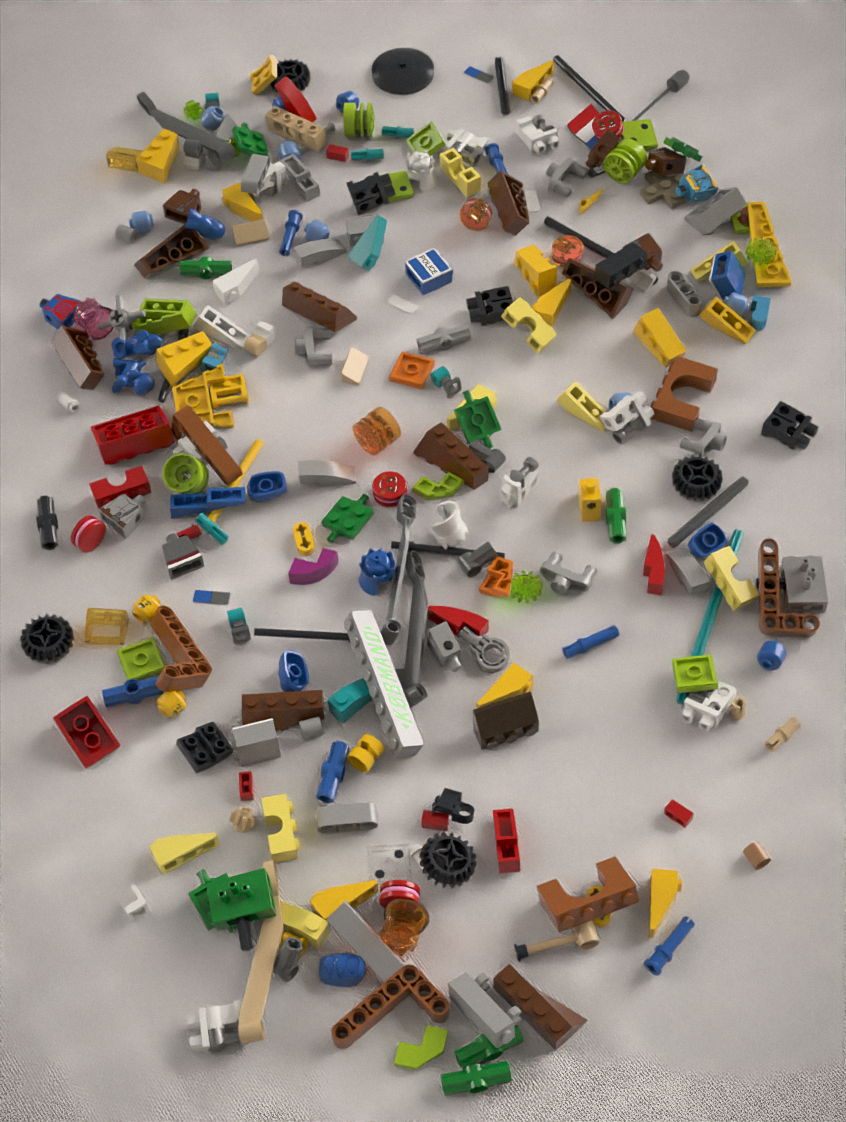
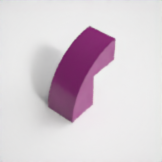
(307, 572)

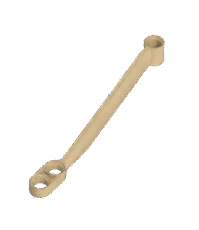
(261, 972)

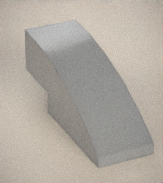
(301, 177)
(318, 251)
(325, 473)
(688, 571)

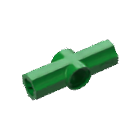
(205, 267)
(615, 516)
(483, 1050)
(476, 1078)

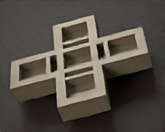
(662, 188)

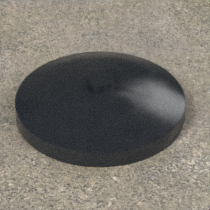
(402, 71)

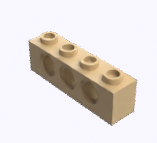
(296, 128)

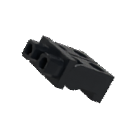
(371, 192)
(489, 305)
(789, 426)

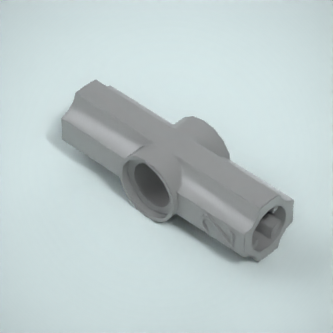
(443, 338)

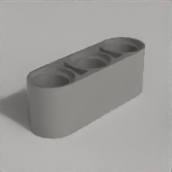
(255, 174)
(684, 293)
(347, 818)

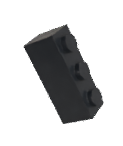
(620, 265)

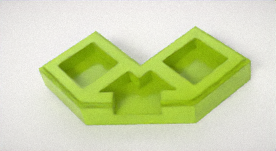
(445, 488)
(415, 1056)

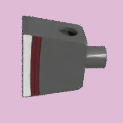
(181, 556)

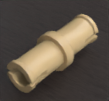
(542, 90)
(782, 734)

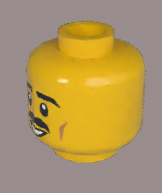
(145, 608)
(171, 704)

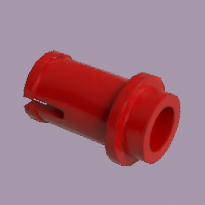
(191, 532)

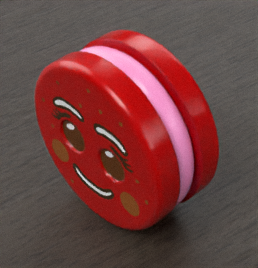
(607, 120)
(389, 488)
(88, 533)
(398, 889)

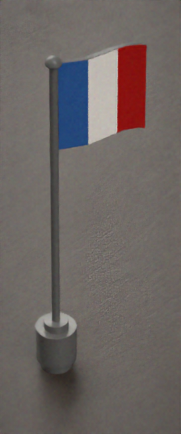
(582, 124)

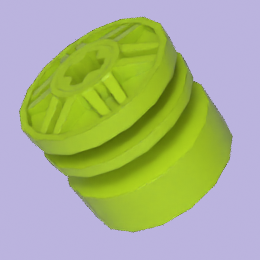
(358, 119)
(625, 161)
(176, 472)

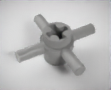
(121, 319)

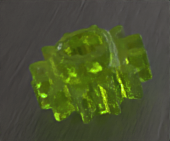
(761, 251)
(526, 586)

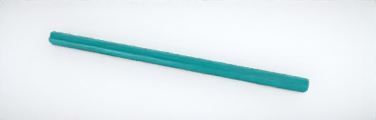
(711, 613)

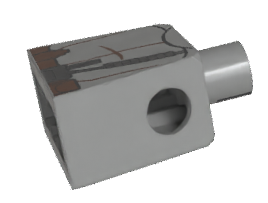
(123, 514)
(444, 646)

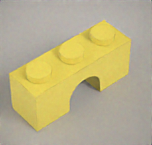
(466, 180)
(521, 313)
(736, 592)
(277, 812)

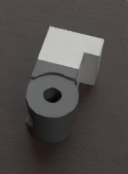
(193, 154)

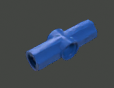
(123, 694)
(332, 772)

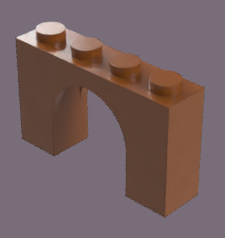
(682, 374)
(571, 911)

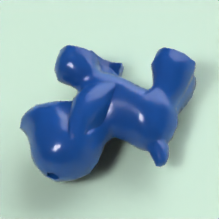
(205, 225)
(140, 344)
(130, 376)

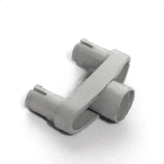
(560, 172)
(306, 346)
(710, 441)
(564, 579)

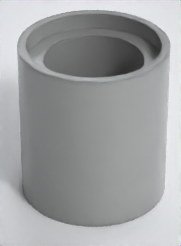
(126, 234)
(311, 727)

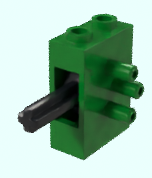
(239, 902)

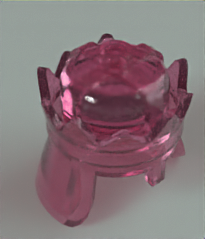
(89, 314)

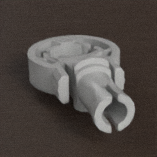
(486, 643)

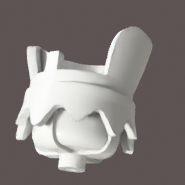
(421, 167)
(451, 528)

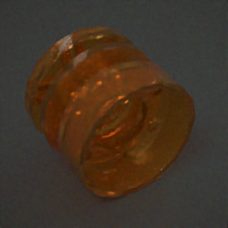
(376, 430)

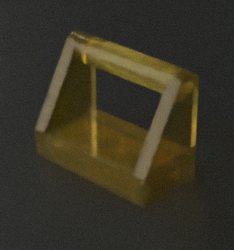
(123, 158)
(106, 617)

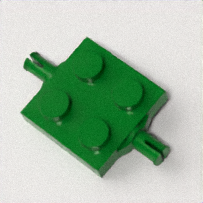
(248, 141)
(687, 151)
(477, 419)
(347, 518)
(198, 899)

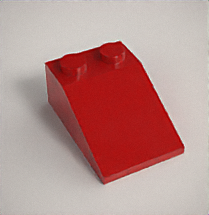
(86, 731)

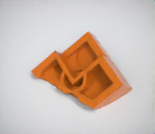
(499, 578)

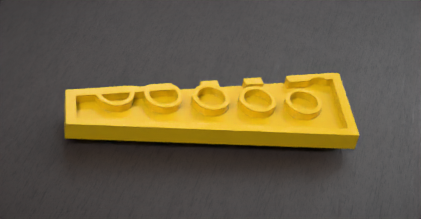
(776, 272)

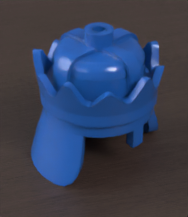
(376, 569)

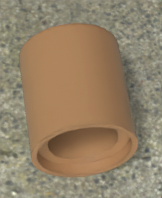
(756, 855)

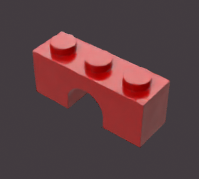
(135, 485)

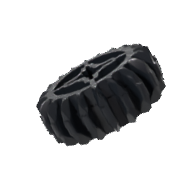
(295, 71)
(697, 481)
(50, 629)
(436, 862)

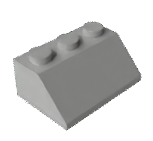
(716, 210)

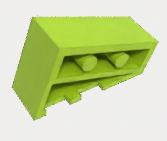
(164, 316)

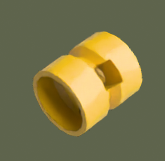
(365, 753)

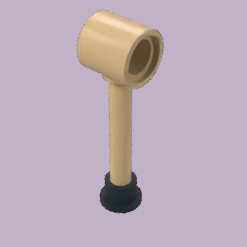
(584, 935)

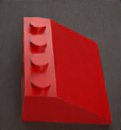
(132, 435)

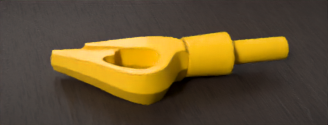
(588, 202)

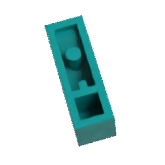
(369, 246)
(349, 700)

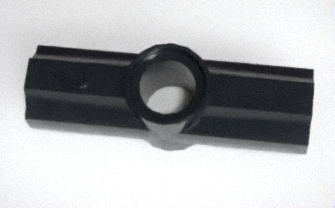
(47, 522)

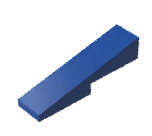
(214, 499)

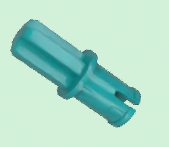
(397, 131)
(367, 154)
(212, 529)

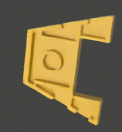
(196, 395)

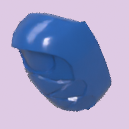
(266, 486)
(707, 540)
(292, 671)
(342, 969)

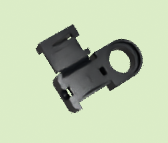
(451, 804)

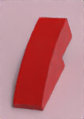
(294, 100)
(654, 567)
(458, 619)
(506, 840)

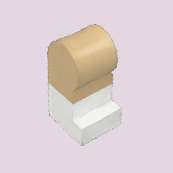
(260, 339)

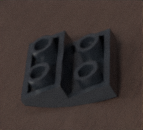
(204, 747)

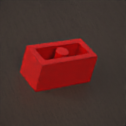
(337, 153)
(246, 786)
(678, 813)
(438, 821)

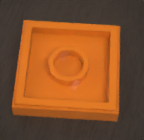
(412, 370)

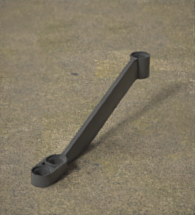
(217, 145)
(392, 627)
(412, 685)

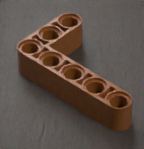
(189, 424)
(772, 596)
(191, 667)
(388, 1003)

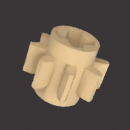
(243, 819)

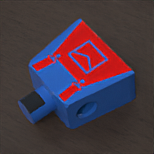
(59, 310)

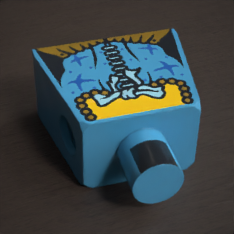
(696, 185)

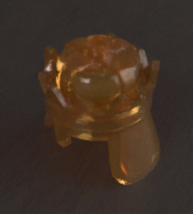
(404, 925)

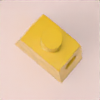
(589, 493)

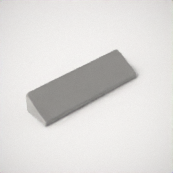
(223, 132)
(365, 941)

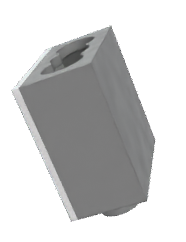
(255, 742)

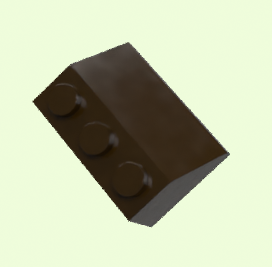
(505, 721)

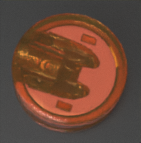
(475, 214)
(566, 247)

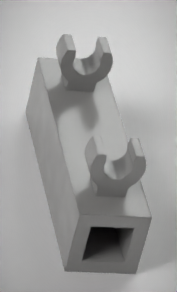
(482, 1010)

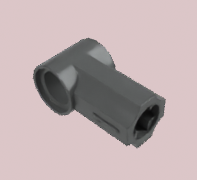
(492, 458)
(472, 562)
(287, 959)

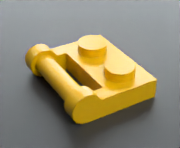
(264, 75)
(232, 385)

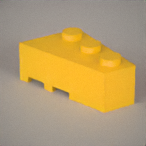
(158, 156)
(536, 269)
(659, 337)
(182, 356)

